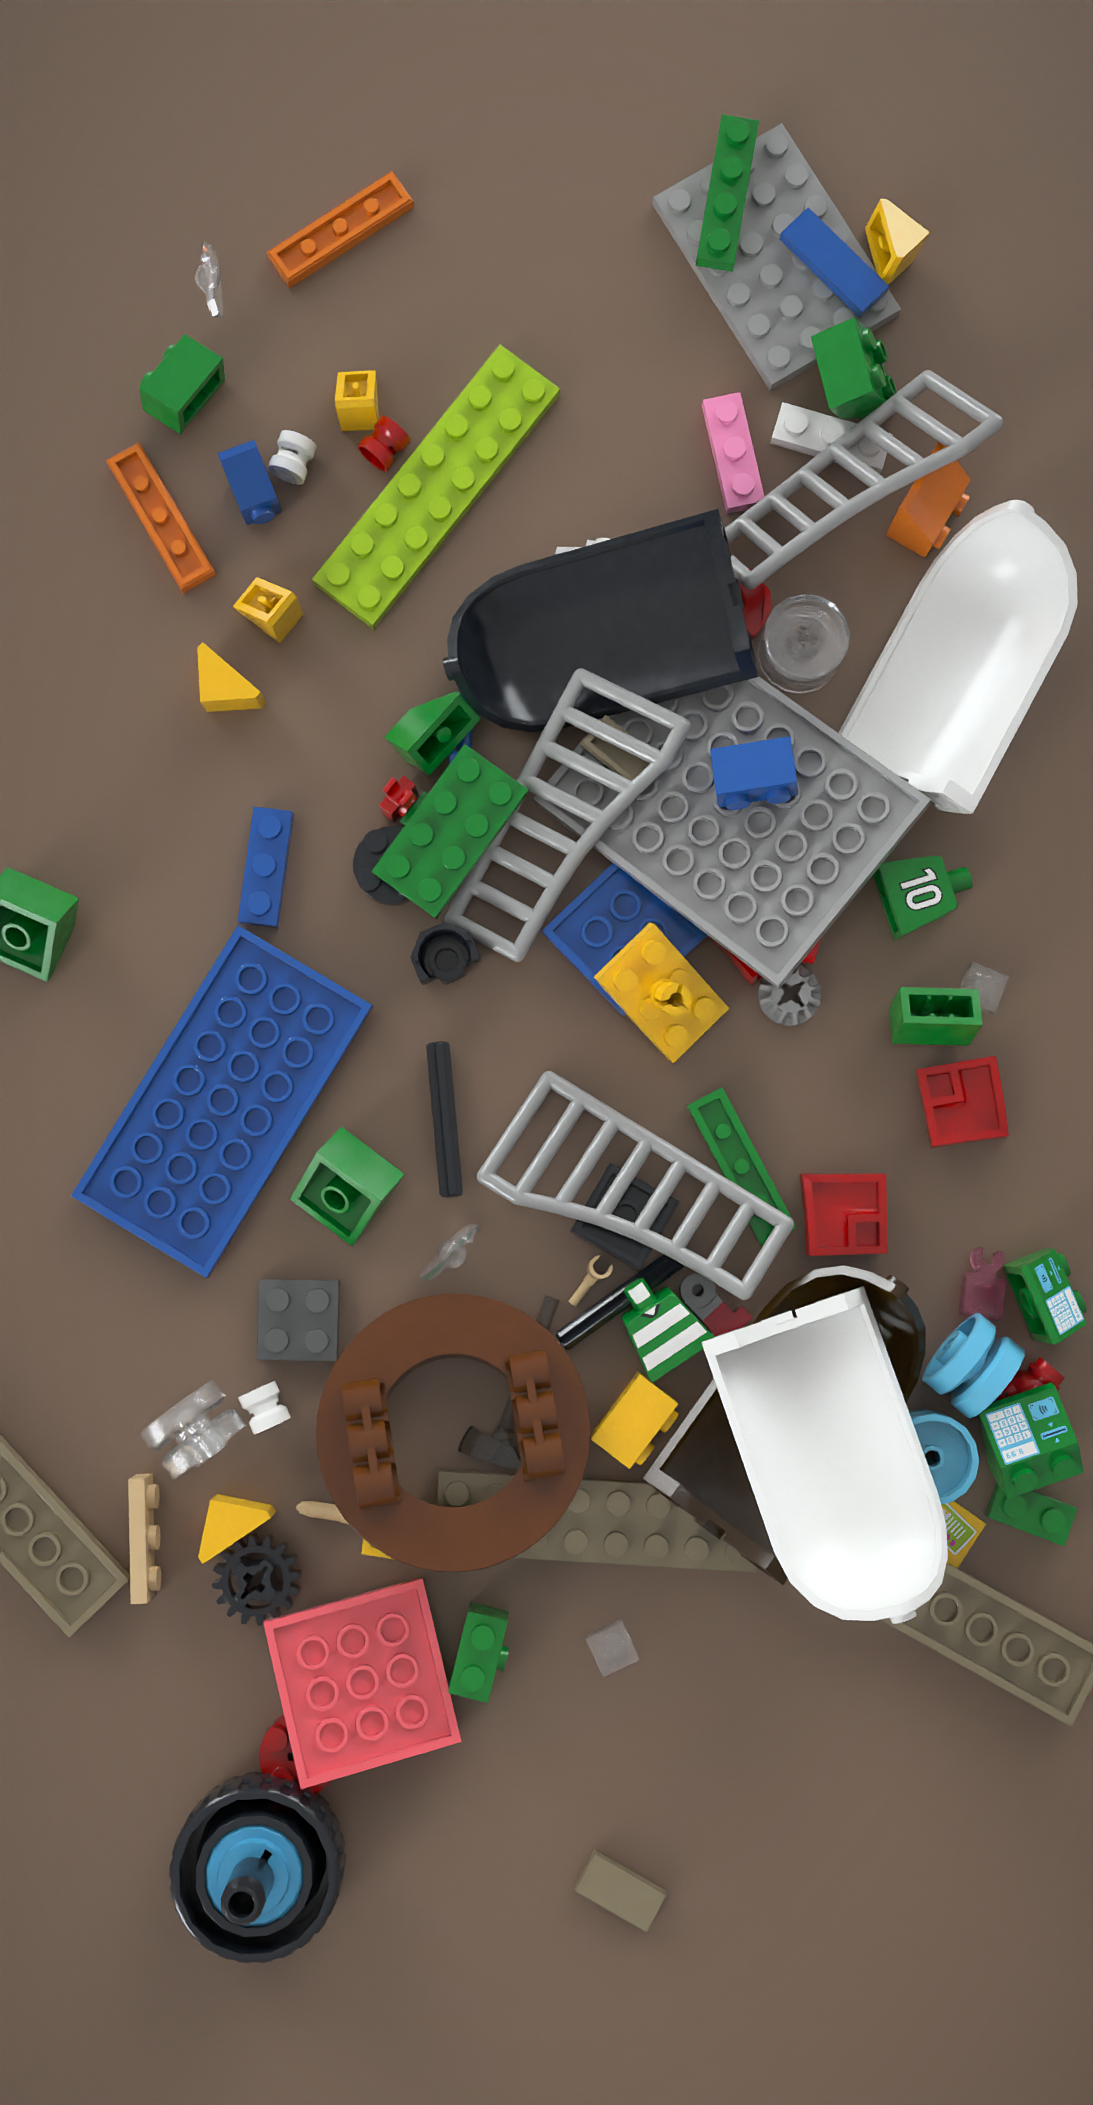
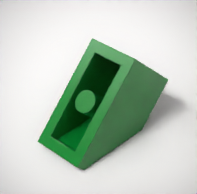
(432, 731)

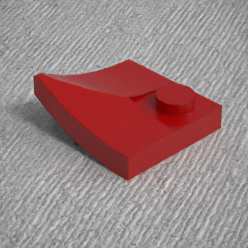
(963, 1102)
(845, 1213)

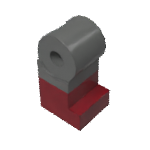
(711, 1310)

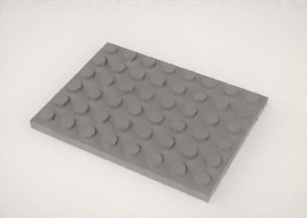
(763, 874)

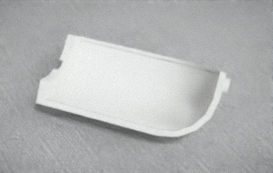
(968, 656)
(834, 1458)

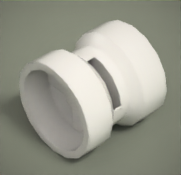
(292, 457)
(264, 1407)

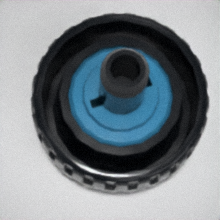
(257, 1868)

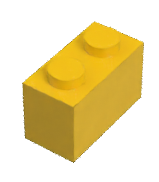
(635, 1421)

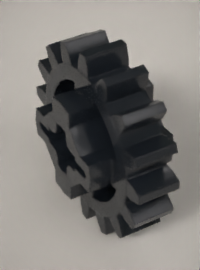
(245, 1568)

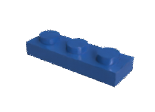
(265, 867)

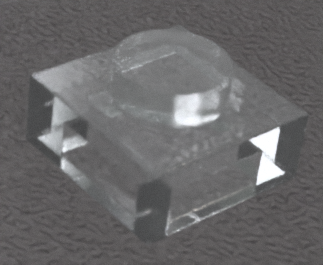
(988, 982)
(612, 1648)

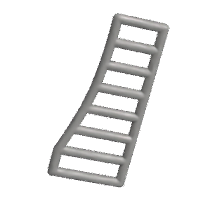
(879, 486)
(600, 820)
(603, 1216)

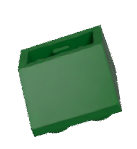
(852, 369)

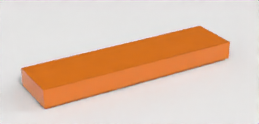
(340, 229)
(161, 517)

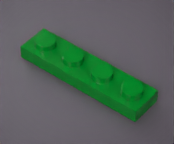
(727, 193)
(736, 1154)

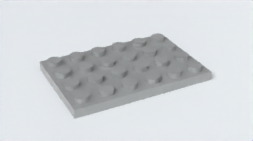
(771, 294)

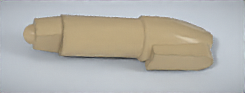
(320, 1510)

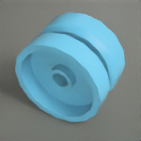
(973, 1365)
(955, 1452)

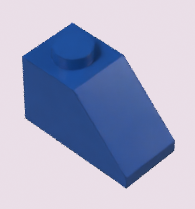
(250, 483)

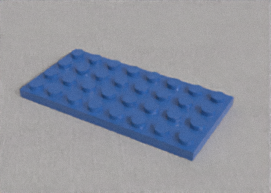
(222, 1101)

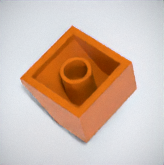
(928, 507)

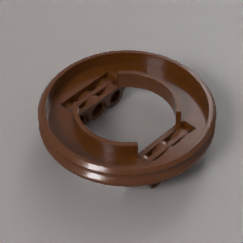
(358, 1443)

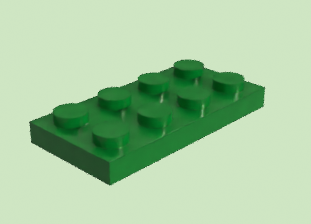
(450, 831)

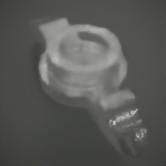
(209, 279)
(451, 1252)

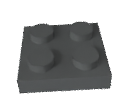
(298, 1320)

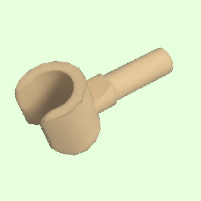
(589, 1281)

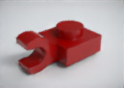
(399, 798)

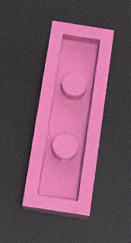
(733, 452)

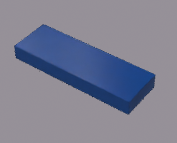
(834, 262)

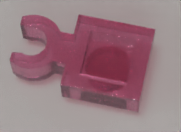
(982, 1291)

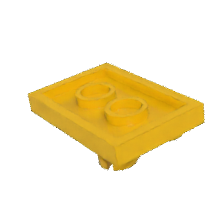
(661, 992)

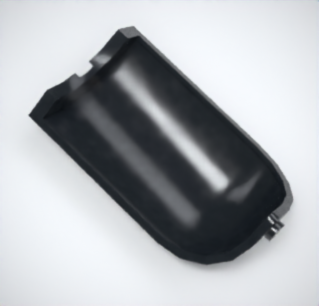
(636, 609)

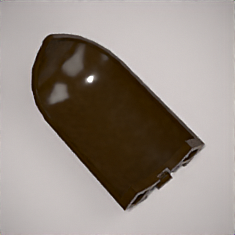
(702, 1462)

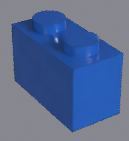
(754, 773)

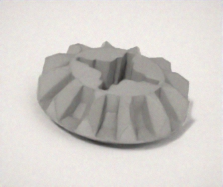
(791, 1012)

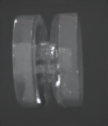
(806, 621)
(193, 1429)

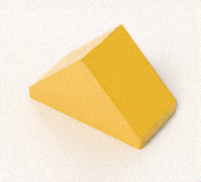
(893, 240)
(357, 400)
(270, 608)
(223, 686)
(229, 1521)

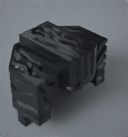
(443, 953)

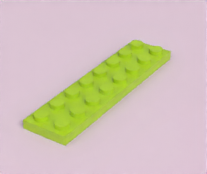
(436, 486)

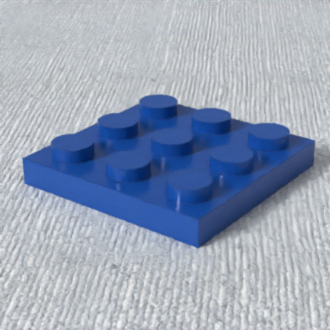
(608, 918)

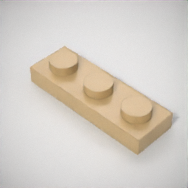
(143, 1538)

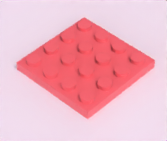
(361, 1682)

